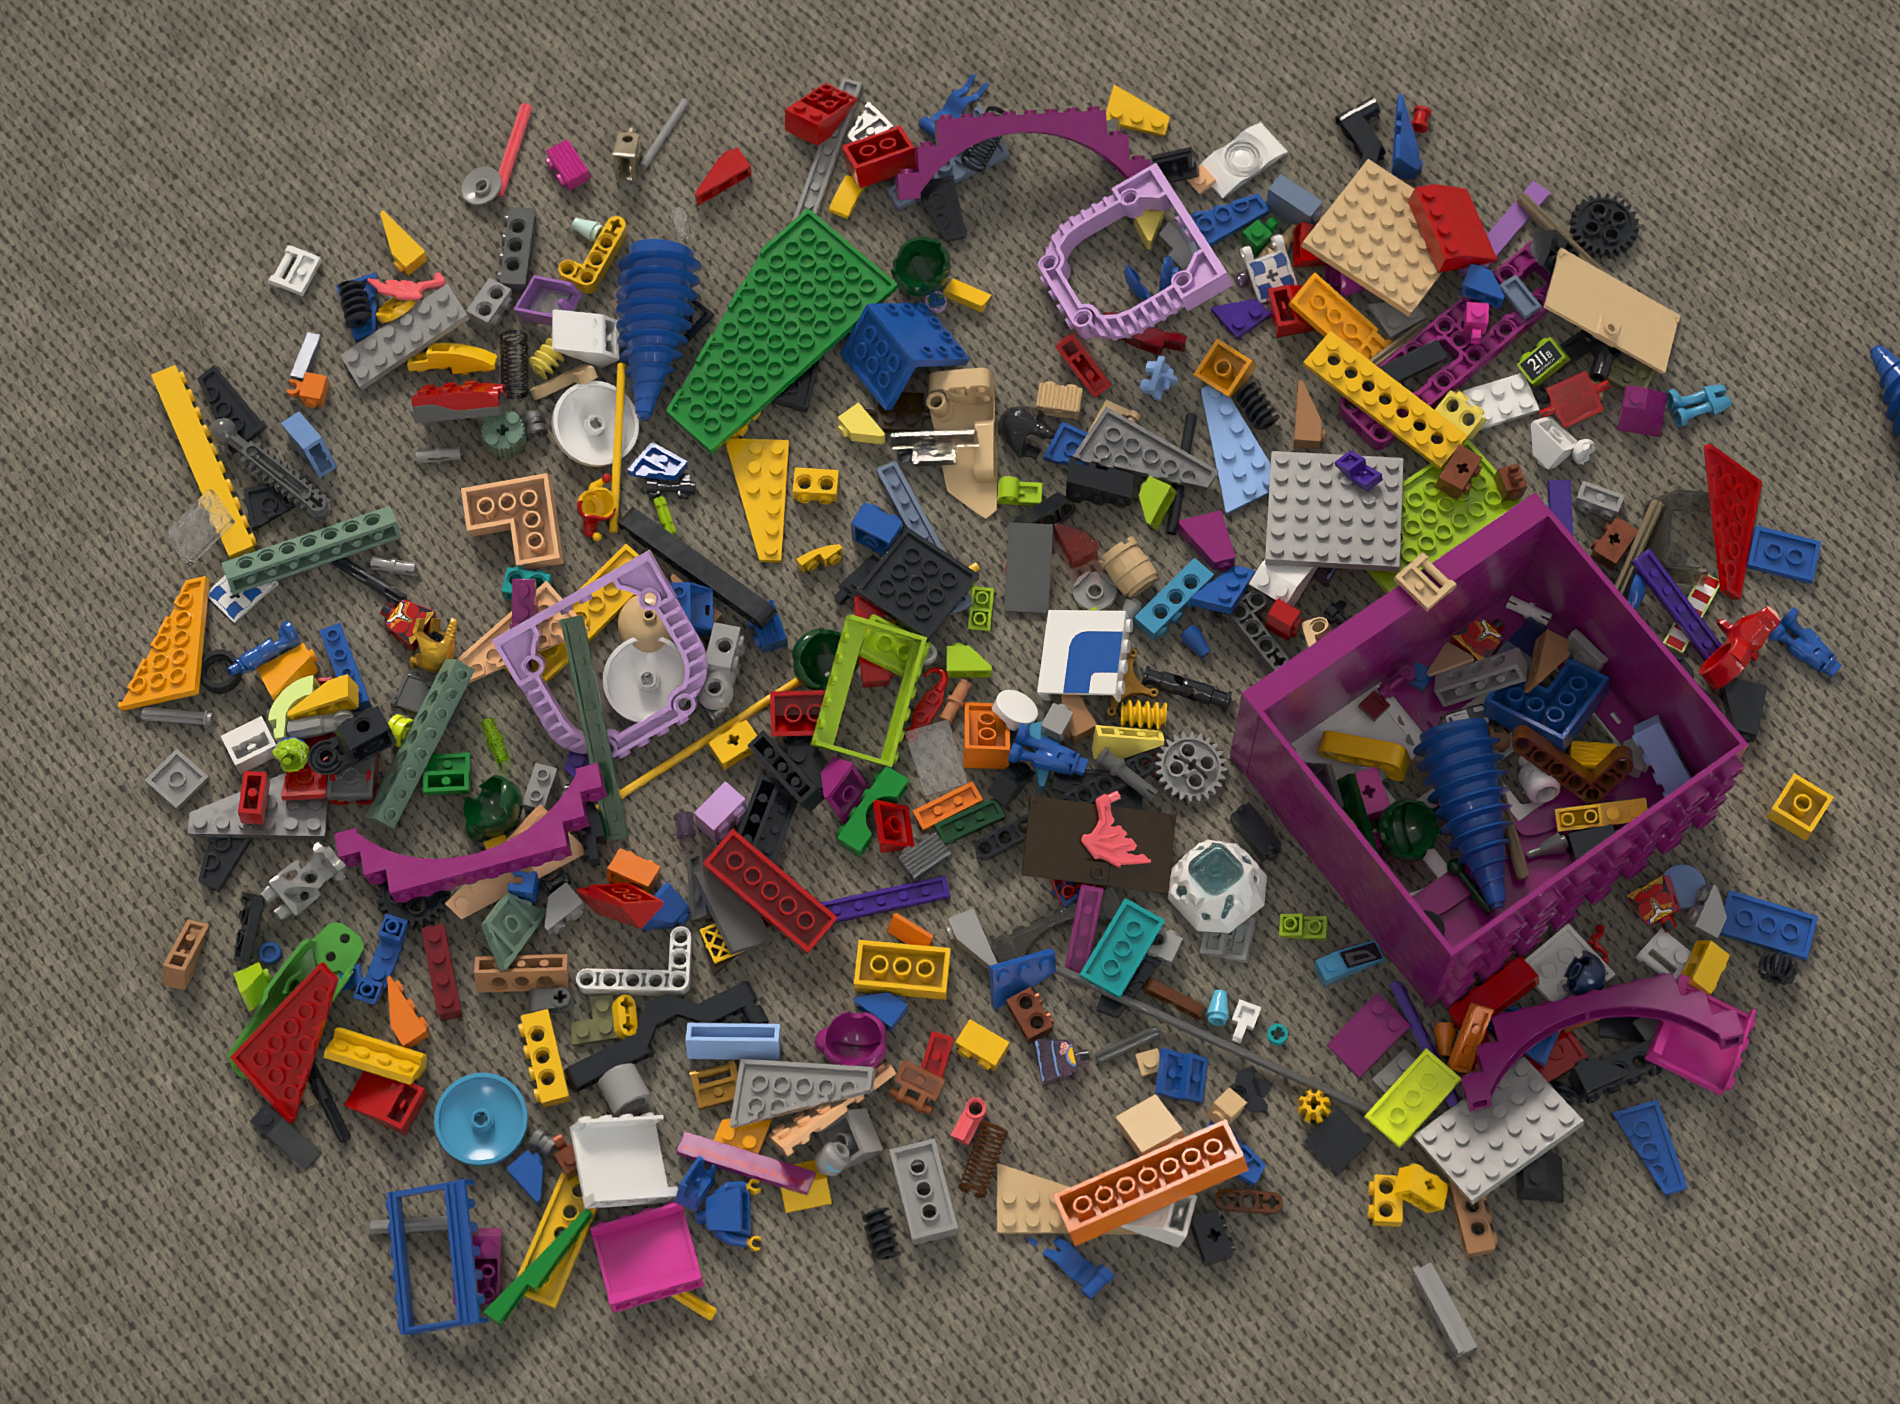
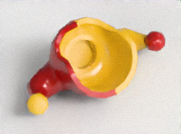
(596, 506)

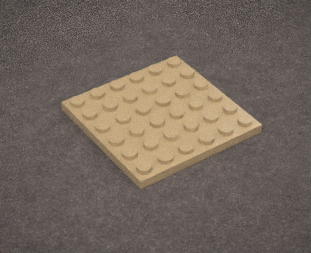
(1376, 239)

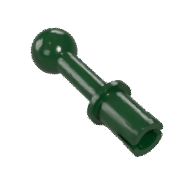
(1457, 869)

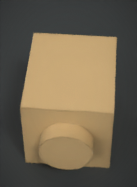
(1226, 1107)

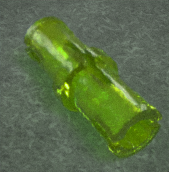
(495, 740)

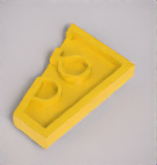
(1136, 114)

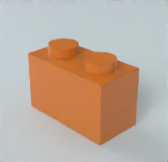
(632, 869)

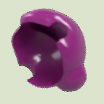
(857, 1031)

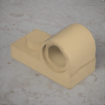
(1315, 629)

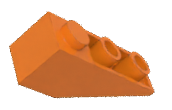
(404, 1022)

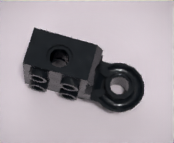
(353, 742)

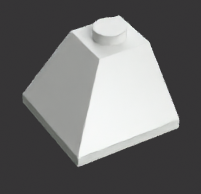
(1551, 442)

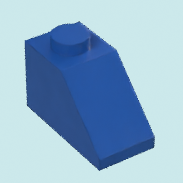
(1482, 286)
(885, 1006)
(529, 1175)

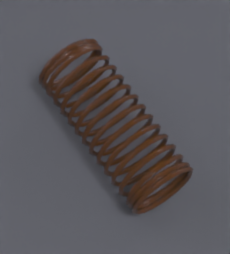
(981, 1189)

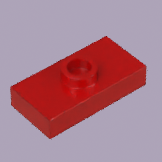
(937, 1053)

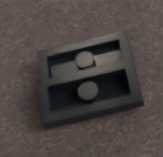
(1619, 1028)
(1338, 1141)

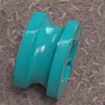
(1272, 1029)

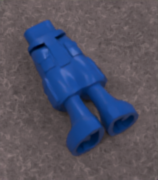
(1807, 646)
(265, 651)
(1049, 755)

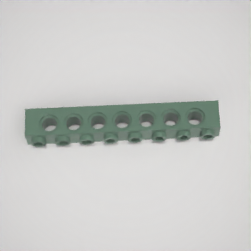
(311, 550)
(419, 743)

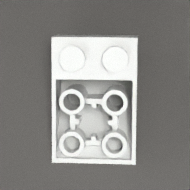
(585, 337)
(1166, 1224)

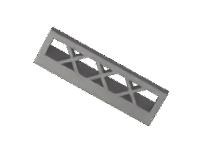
(1443, 1309)

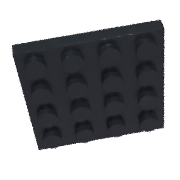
(917, 584)

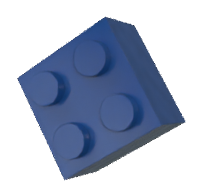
(876, 528)

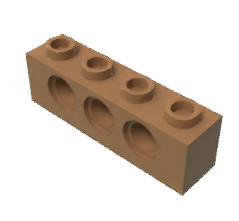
(523, 974)
(1472, 1244)

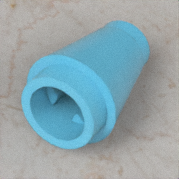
(1218, 1008)

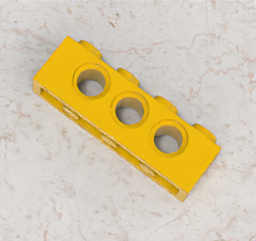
(541, 1023)

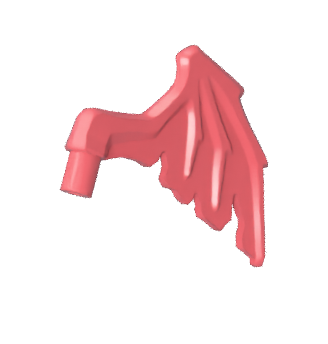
(407, 289)
(1110, 841)

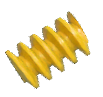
(1143, 714)

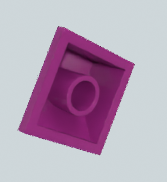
(1642, 410)
(842, 787)

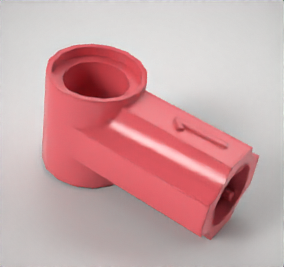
(969, 1123)

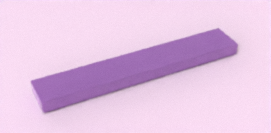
(1512, 222)

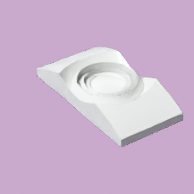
(1243, 159)

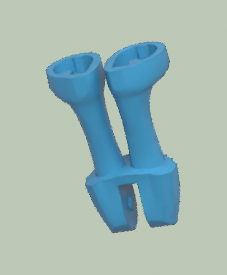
(1708, 395)

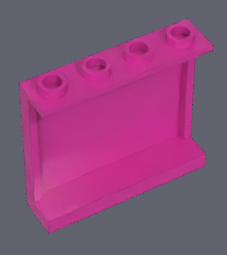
(1695, 1055)
(646, 1256)

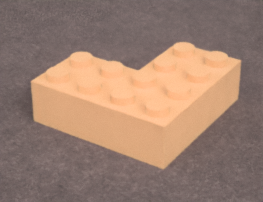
(523, 507)

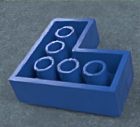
(1553, 711)

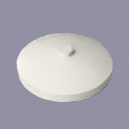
(586, 420)
(642, 681)

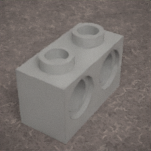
(485, 303)

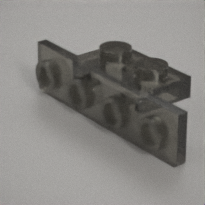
(934, 447)

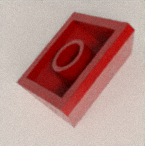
(892, 826)

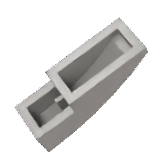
(1182, 247)

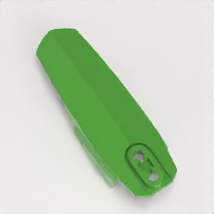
(298, 967)

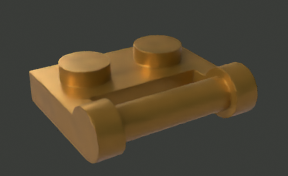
(718, 1091)

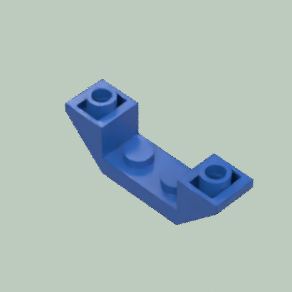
(391, 943)

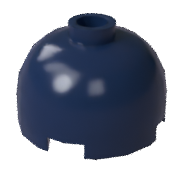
(1584, 974)

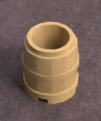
(1129, 568)

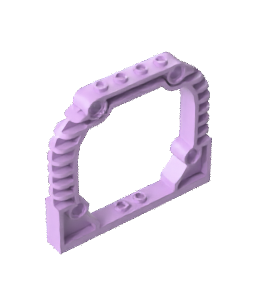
(1189, 288)
(639, 577)

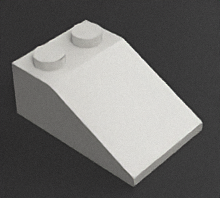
(1282, 581)

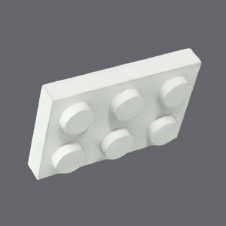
(1503, 400)

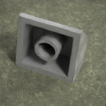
(856, 1133)

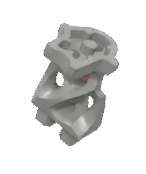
(322, 865)

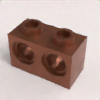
(1025, 1017)

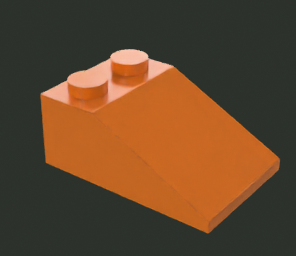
(985, 738)

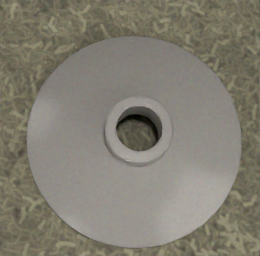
(479, 179)

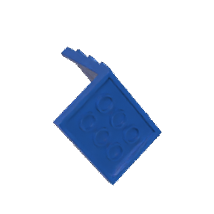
(893, 342)

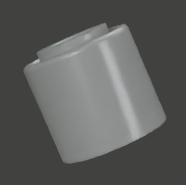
(624, 1089)

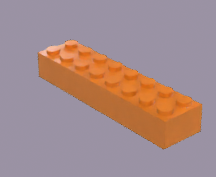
(1150, 1182)

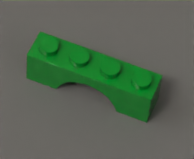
(887, 787)

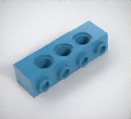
(1153, 627)

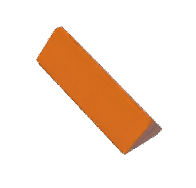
(909, 932)

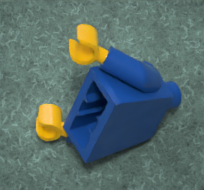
(729, 1213)

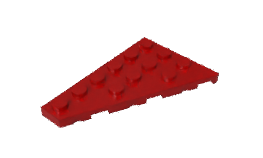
(1733, 507)
(285, 1044)

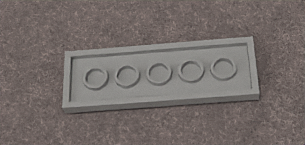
(404, 337)

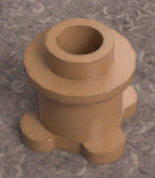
(1505, 739)

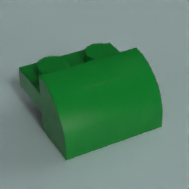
(448, 774)

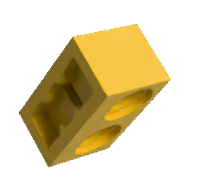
(816, 479)
(1382, 1200)

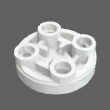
(1015, 709)

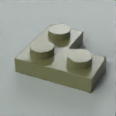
(1622, 375)
(600, 1027)

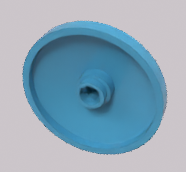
(481, 1119)

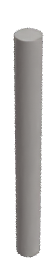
(664, 133)

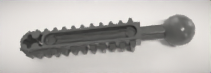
(257, 459)

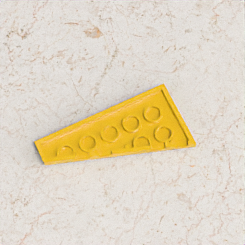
(762, 480)

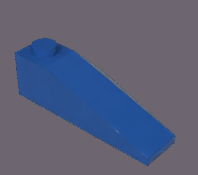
(1405, 148)

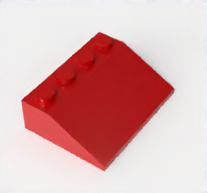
(1450, 227)

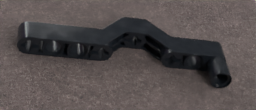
(1359, 132)
(659, 1013)

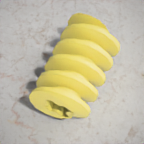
(545, 359)

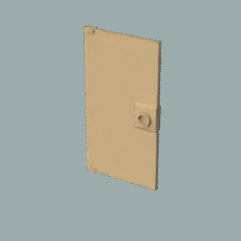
(1611, 311)

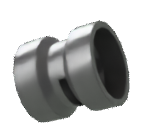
(534, 422)
(543, 1142)

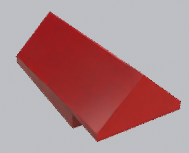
(621, 902)

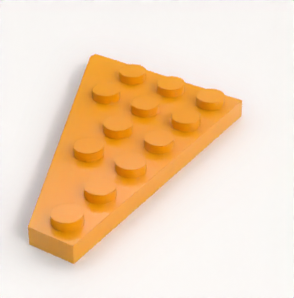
(176, 652)

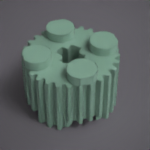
(502, 424)

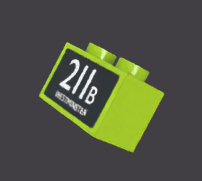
(1543, 361)

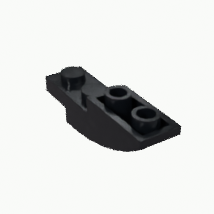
(593, 833)

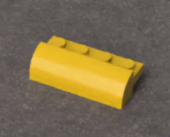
(376, 1056)

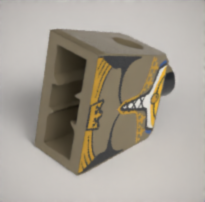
(627, 146)

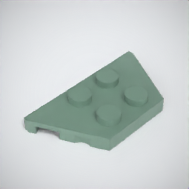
(510, 927)

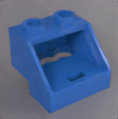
(693, 601)

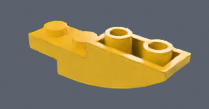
(459, 357)
(1599, 814)

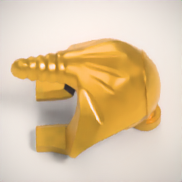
(433, 653)

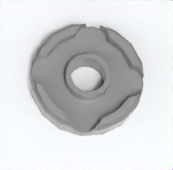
(1094, 579)

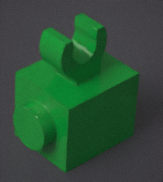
(1259, 235)

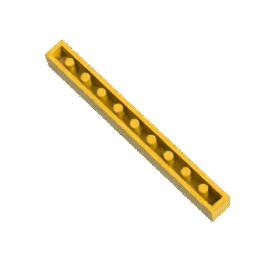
(202, 455)

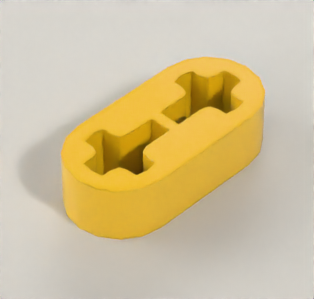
(624, 1016)

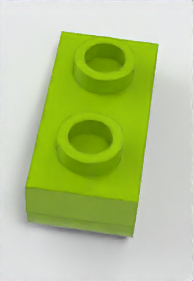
(1018, 493)

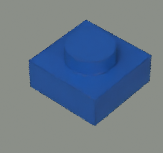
(1421, 680)

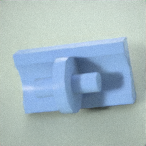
(1161, 379)

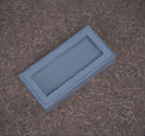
(1520, 297)

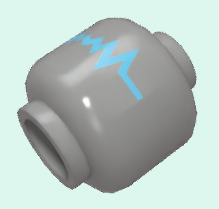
(832, 1158)

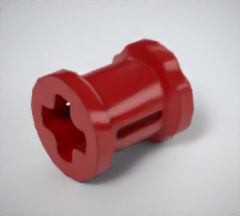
(1420, 118)

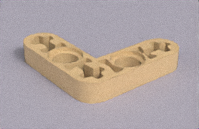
(580, 375)

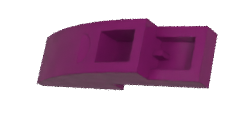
(523, 603)

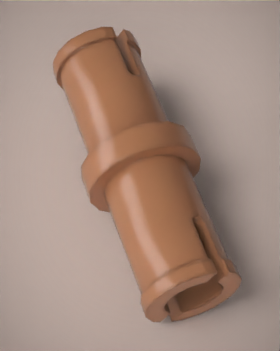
(955, 701)

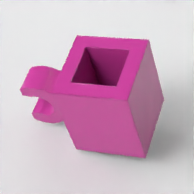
(1476, 320)

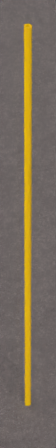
(694, 747)

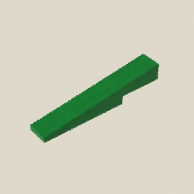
(537, 1272)

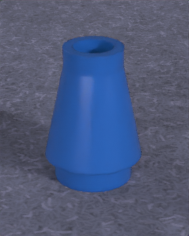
(1195, 641)

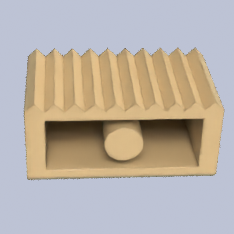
(1059, 400)

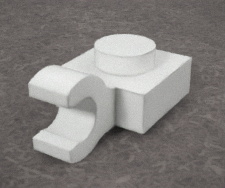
(1244, 1017)

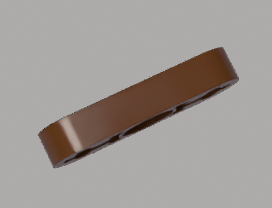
(1168, 995)
(1255, 1194)

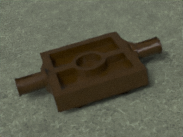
(905, 416)

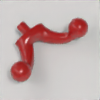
(1595, 944)

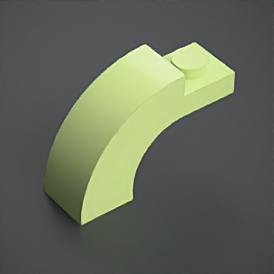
(287, 700)

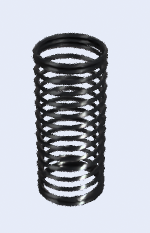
(968, 154)
(509, 344)

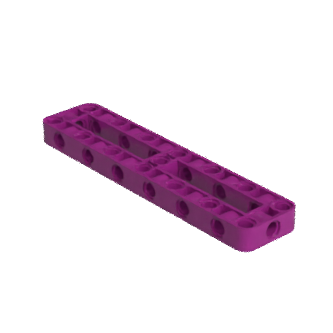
(1462, 367)

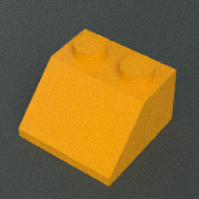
(1225, 368)

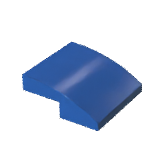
(1181, 1076)

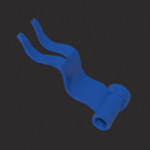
(954, 105)
(1078, 1267)

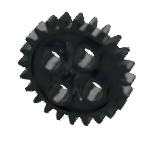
(1584, 218)
(431, 906)

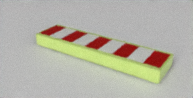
(1700, 599)

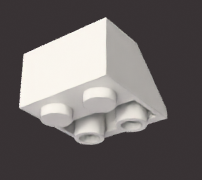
(249, 745)

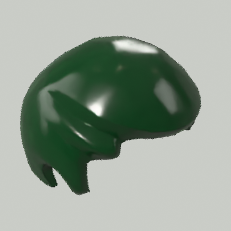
(921, 266)
(1408, 829)

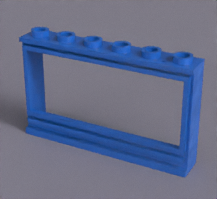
(462, 1257)

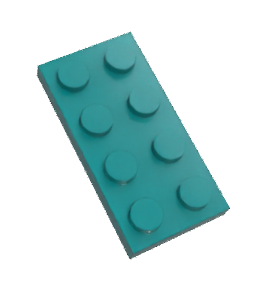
(1122, 948)

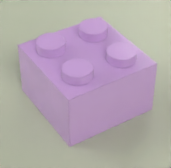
(720, 812)

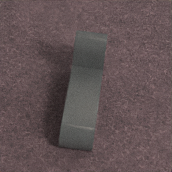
(1262, 637)

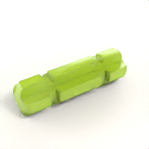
(664, 514)

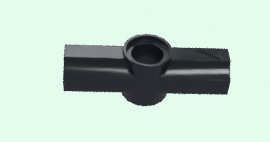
(1602, 361)

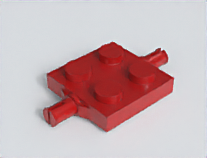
(1574, 399)

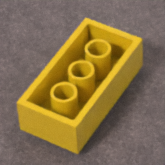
(902, 969)

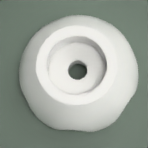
(1582, 450)

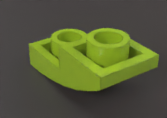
(981, 608)
(1303, 927)

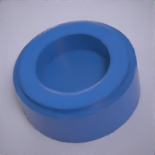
(270, 953)

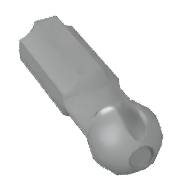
(317, 725)

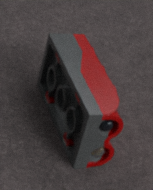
(459, 401)
(353, 782)

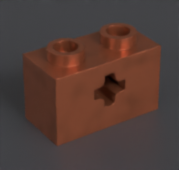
(1451, 480)
(1623, 536)

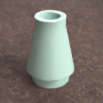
(588, 229)

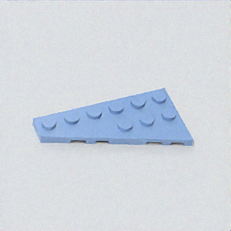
(1236, 453)

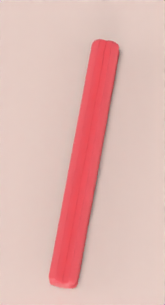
(514, 145)

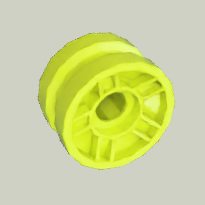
(400, 726)

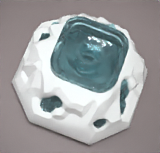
(1219, 900)

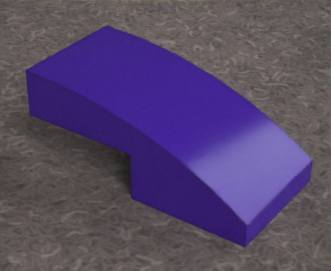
(1357, 471)

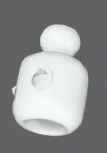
(1536, 783)

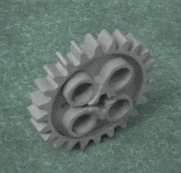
(1179, 783)

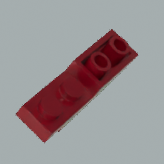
(1154, 340)

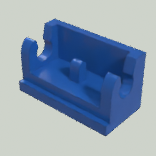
(528, 889)
(695, 1185)

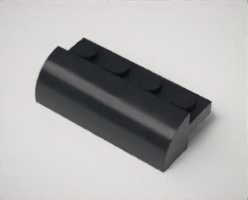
(768, 816)

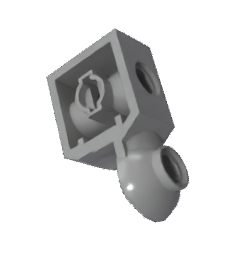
(723, 665)

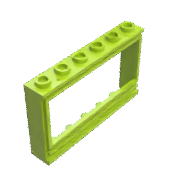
(840, 681)

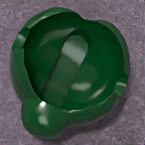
(814, 657)
(494, 810)

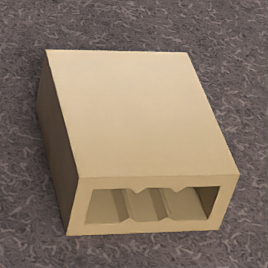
(1149, 1126)

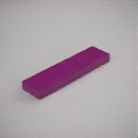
(1084, 927)

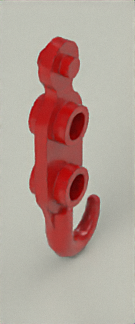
(930, 701)

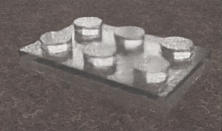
(199, 527)
(936, 758)

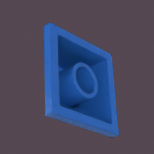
(672, 913)

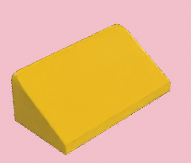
(967, 295)

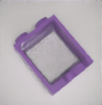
(545, 295)

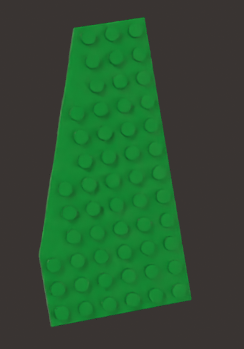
(778, 324)

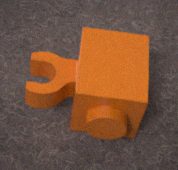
(311, 391)

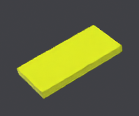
(1412, 1098)

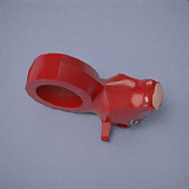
(1741, 645)

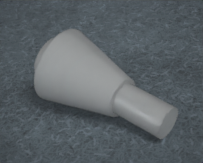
(1132, 607)

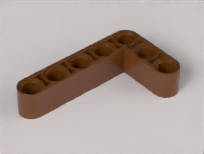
(1569, 767)

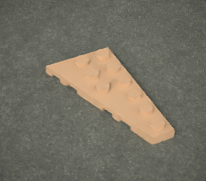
(483, 654)
(818, 1118)

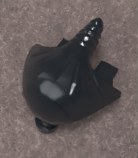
(1020, 422)

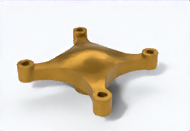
(1132, 686)

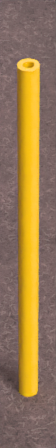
(617, 445)

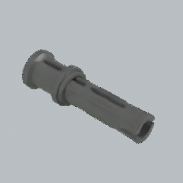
(1117, 767)

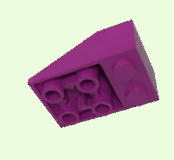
(489, 1262)

